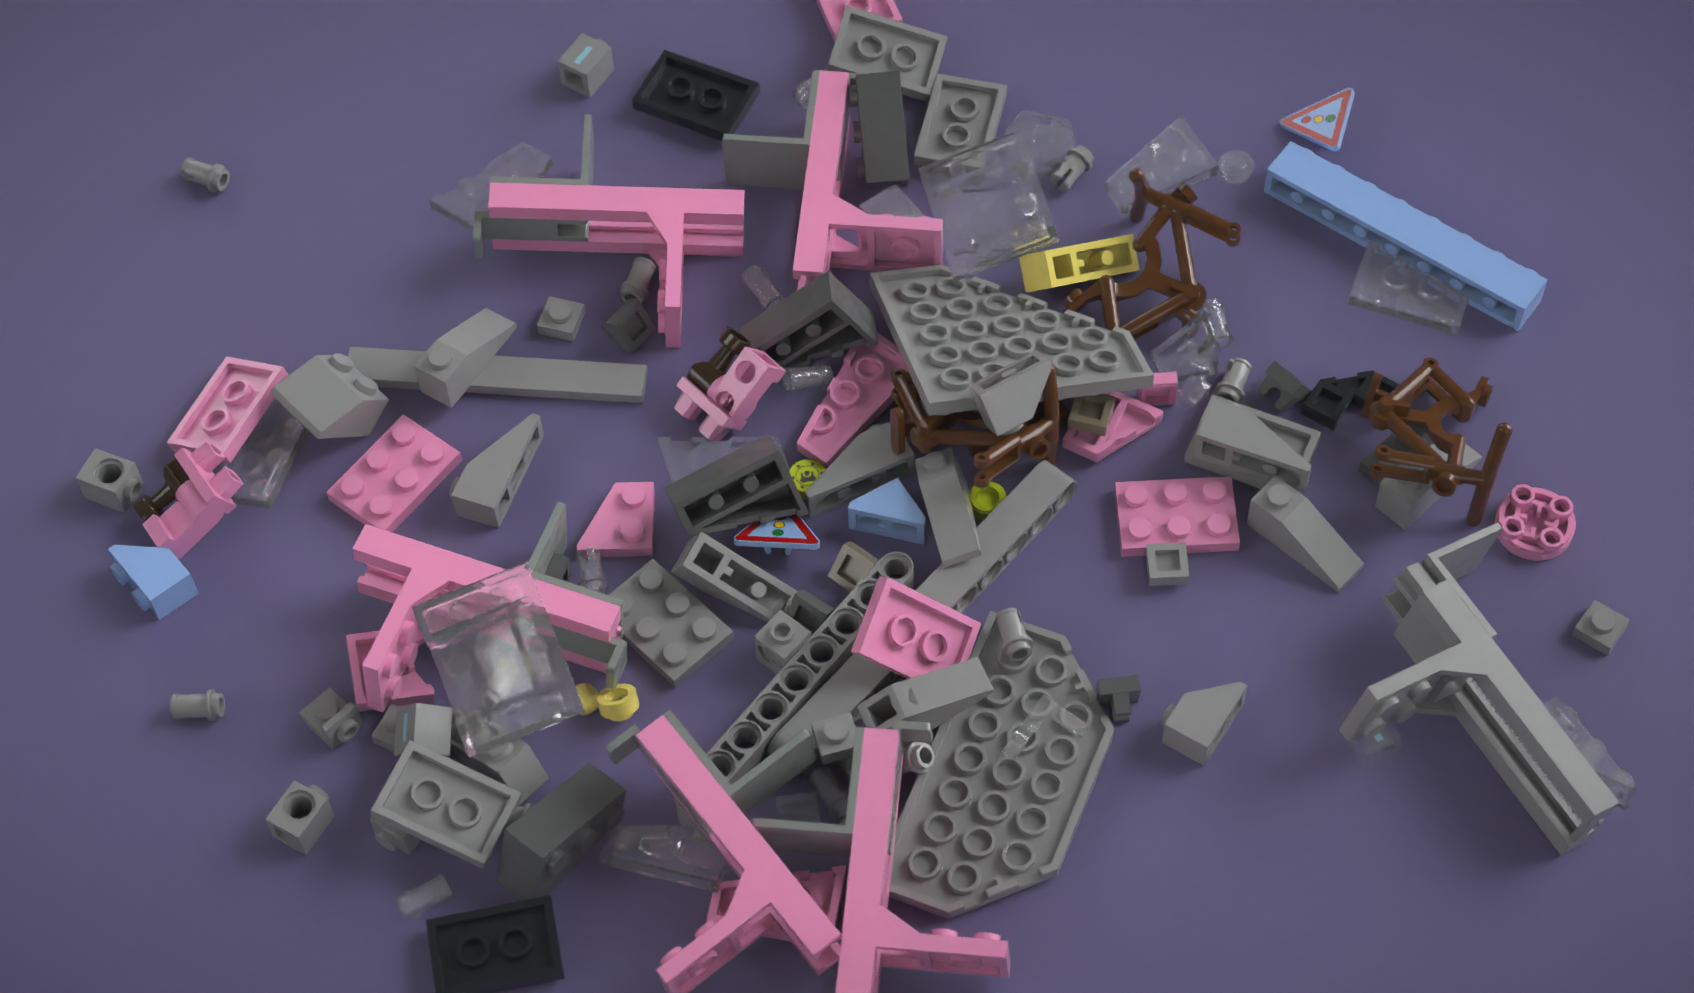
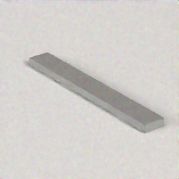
(516, 376)

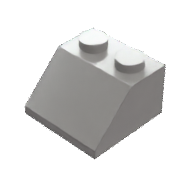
(331, 397)

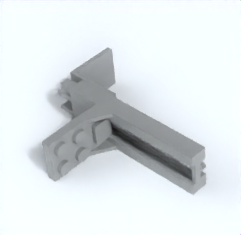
(1450, 651)

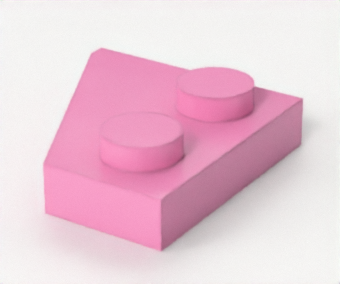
(1128, 422)

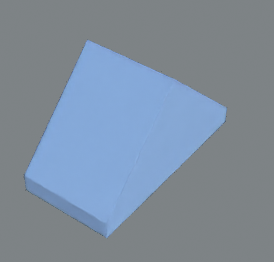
(888, 513)

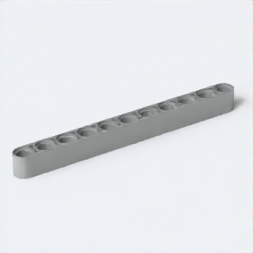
(1001, 540)

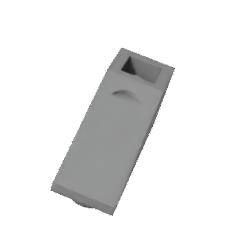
(928, 697)
(508, 764)

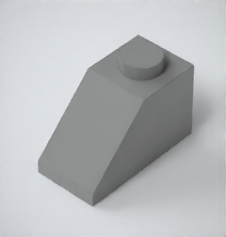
(1012, 393)
(1202, 720)

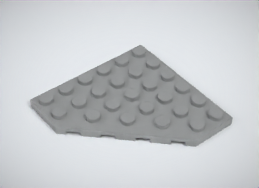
(970, 329)

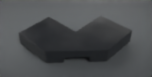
(1334, 397)

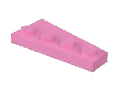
(851, 401)

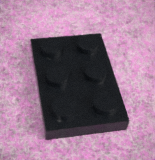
(696, 95)
(496, 948)

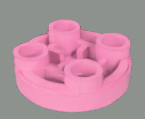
(1535, 523)

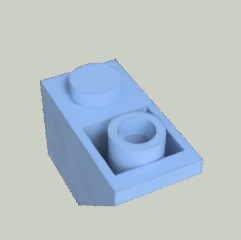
(155, 576)

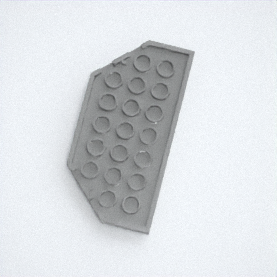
(991, 822)

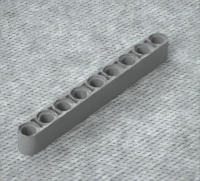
(803, 671)

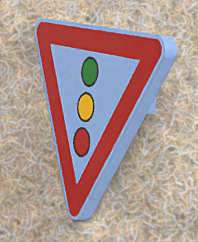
(1322, 121)
(783, 532)

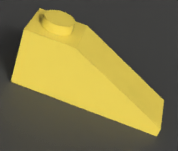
(1078, 263)

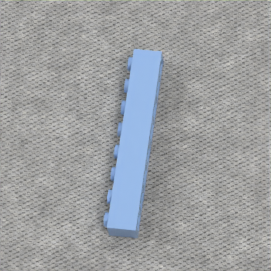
(1432, 248)

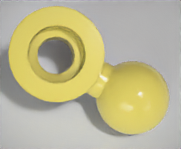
(612, 704)

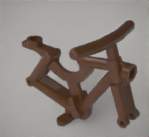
(1184, 294)
(1395, 413)
(925, 432)

